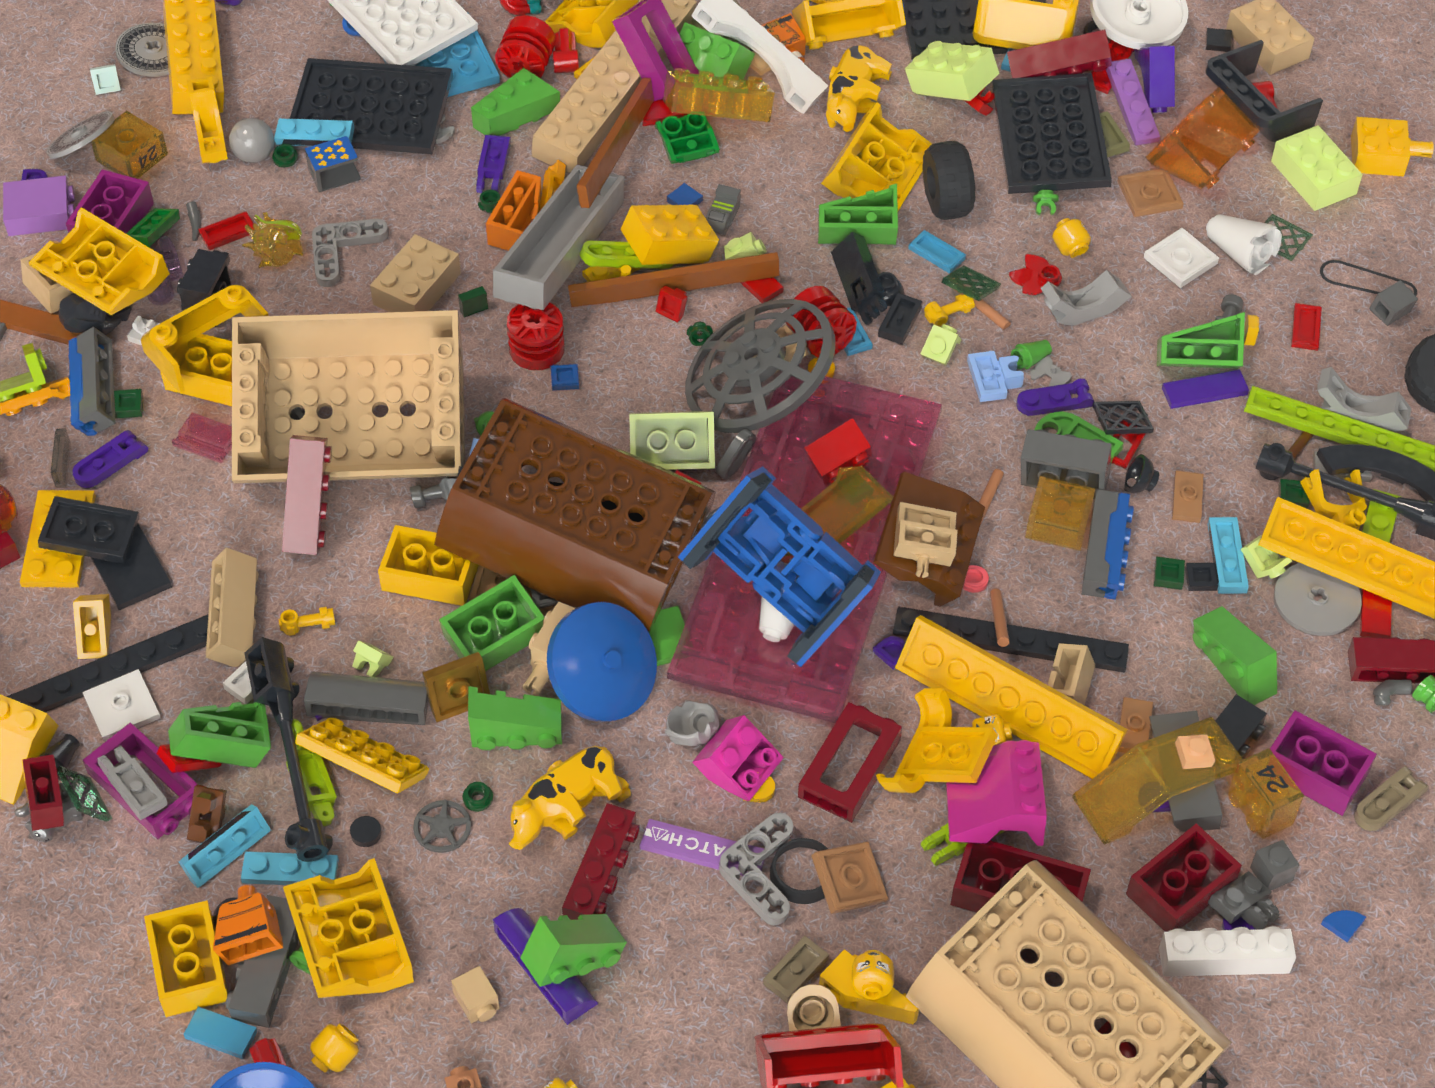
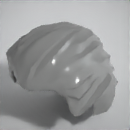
(692, 723)

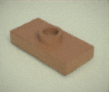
(1187, 496)
(1136, 719)

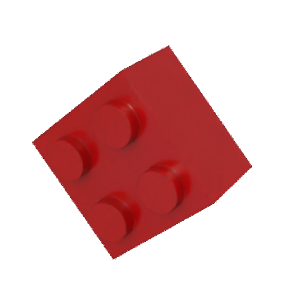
(839, 449)

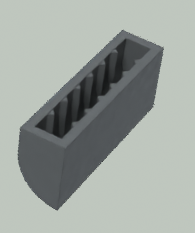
(366, 698)
(1200, 803)

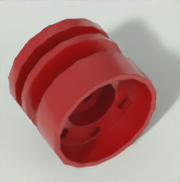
(525, 45)
(841, 319)
(535, 336)

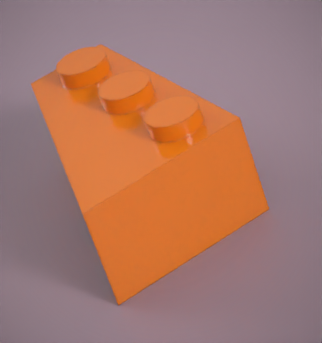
(514, 210)

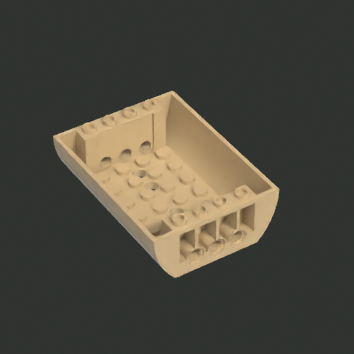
(352, 368)
(1045, 1034)

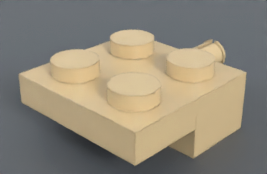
(925, 536)

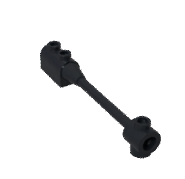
(1277, 463)
(272, 686)

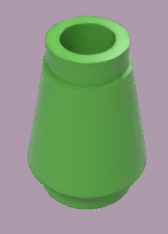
(1031, 353)

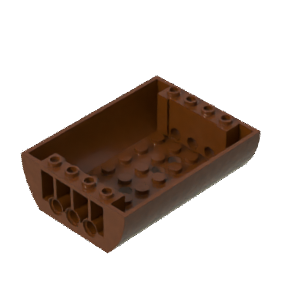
(562, 535)

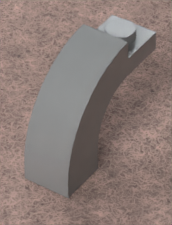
(1088, 303)
(1383, 411)

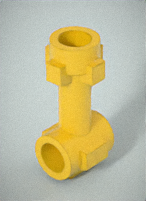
(939, 315)
(291, 623)

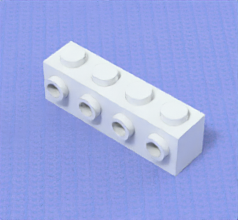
(1227, 952)

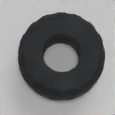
(949, 180)
(1421, 373)

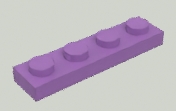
(1132, 102)

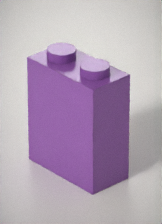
(37, 205)

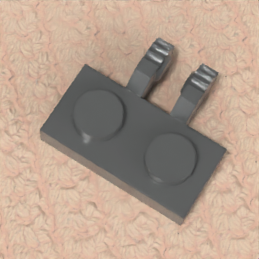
(1246, 899)

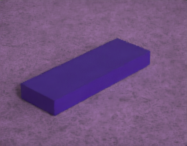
(1205, 389)

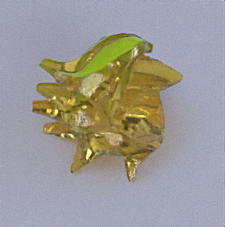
(274, 240)

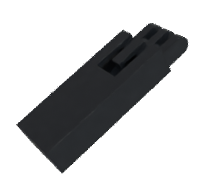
(853, 262)

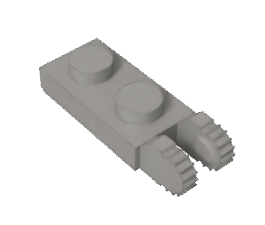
(133, 784)

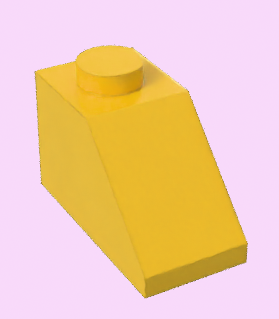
(92, 625)

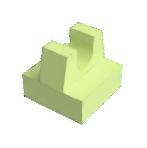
(368, 653)

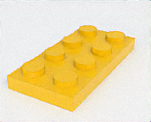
(46, 566)

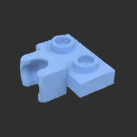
(993, 376)

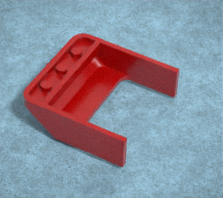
(828, 1054)

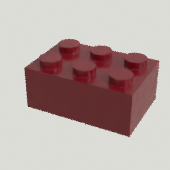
(1182, 879)

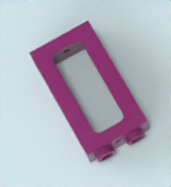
(642, 49)
(145, 751)

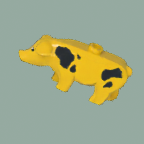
(853, 85)
(563, 792)

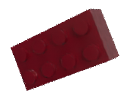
(992, 865)

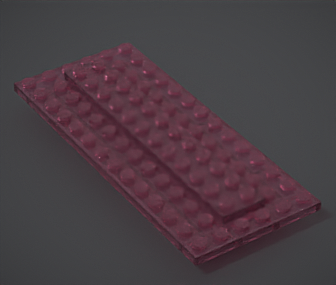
(722, 635)

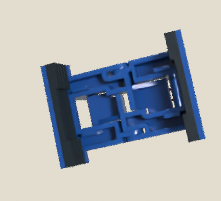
(755, 551)

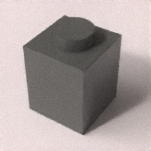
(1393, 303)
(1275, 865)

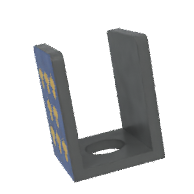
(332, 163)

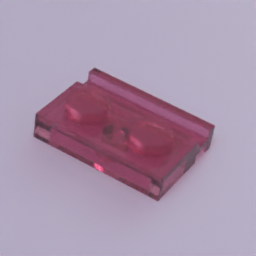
(204, 437)

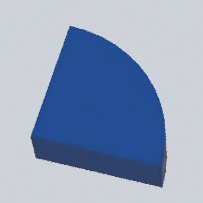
(1343, 923)

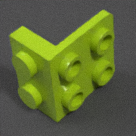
(28, 381)

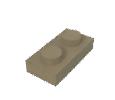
(796, 969)

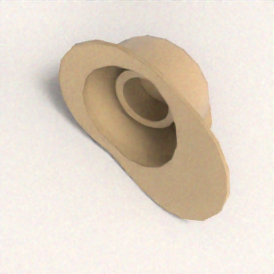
(812, 1008)

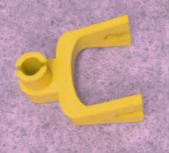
(1350, 515)

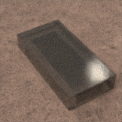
(60, 458)

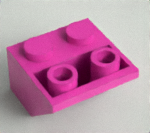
(736, 754)

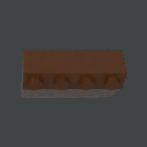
(941, 579)

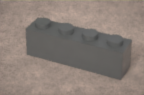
(263, 976)

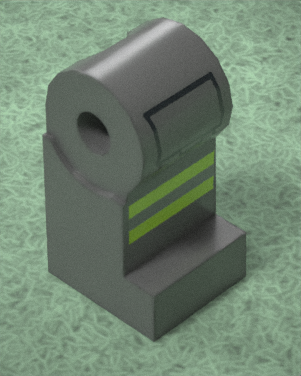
(724, 208)

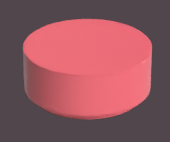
(976, 579)

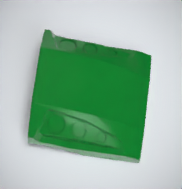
(687, 138)

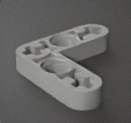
(336, 238)
(748, 862)

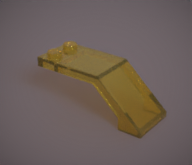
(847, 503)
(1148, 778)

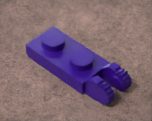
(493, 161)

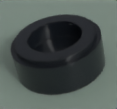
(365, 831)

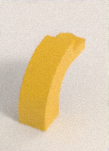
(207, 120)

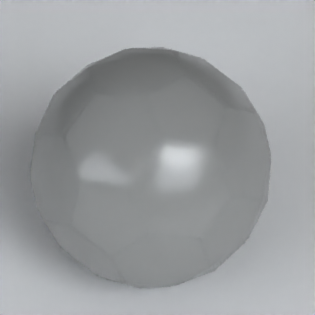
(251, 140)

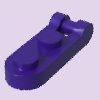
(1055, 398)
(108, 459)

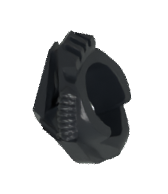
(80, 315)

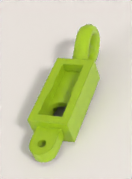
(315, 774)

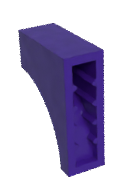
(1158, 76)

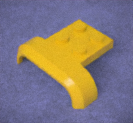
(940, 750)

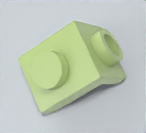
(744, 247)
(941, 343)
(1264, 561)

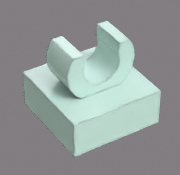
(105, 79)

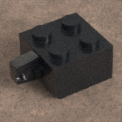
(204, 276)

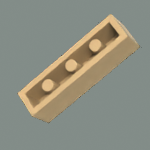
(231, 607)

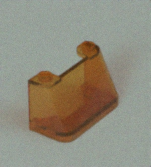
(1204, 141)

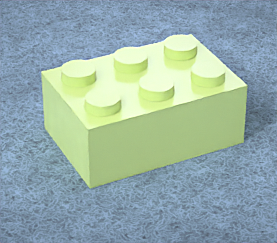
(952, 70)
(1316, 167)
(674, 439)

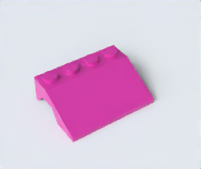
(1003, 798)

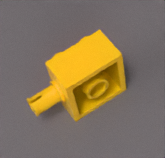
(1385, 146)

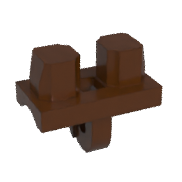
(205, 802)

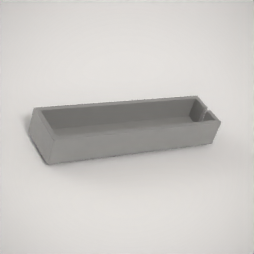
(553, 242)

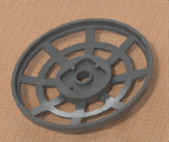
(748, 371)

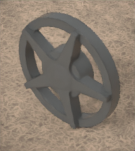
(442, 826)

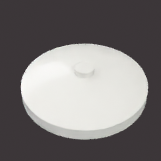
(1140, 21)

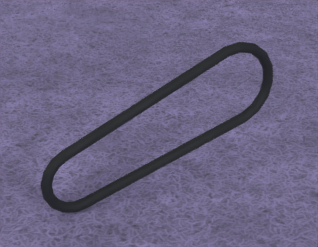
(1364, 269)

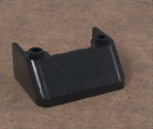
(1229, 74)

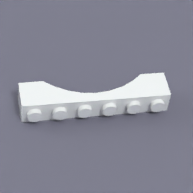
(798, 83)

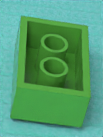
(493, 623)

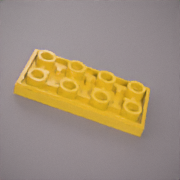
(363, 755)

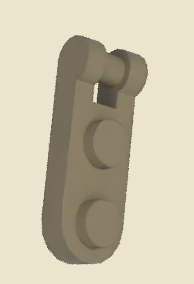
(1389, 800)

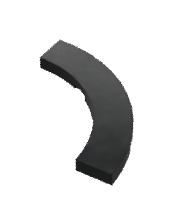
(1389, 464)

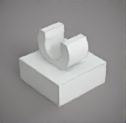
(140, 327)

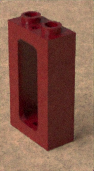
(848, 803)

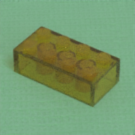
(718, 96)

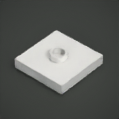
(1181, 257)
(120, 703)

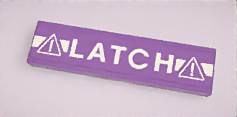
(689, 845)

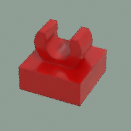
(980, 103)
(671, 303)

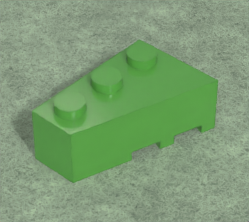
(715, 53)
(514, 103)
(867, 215)
(1205, 346)
(1237, 654)
(513, 721)
(222, 734)
(571, 947)

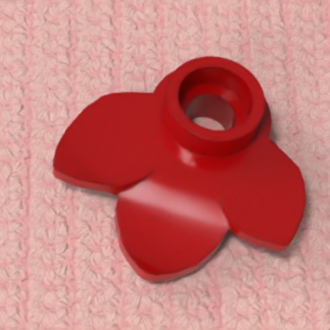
(1035, 275)

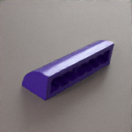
(569, 997)

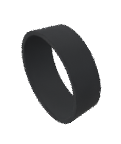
(795, 895)

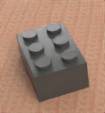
(1065, 459)

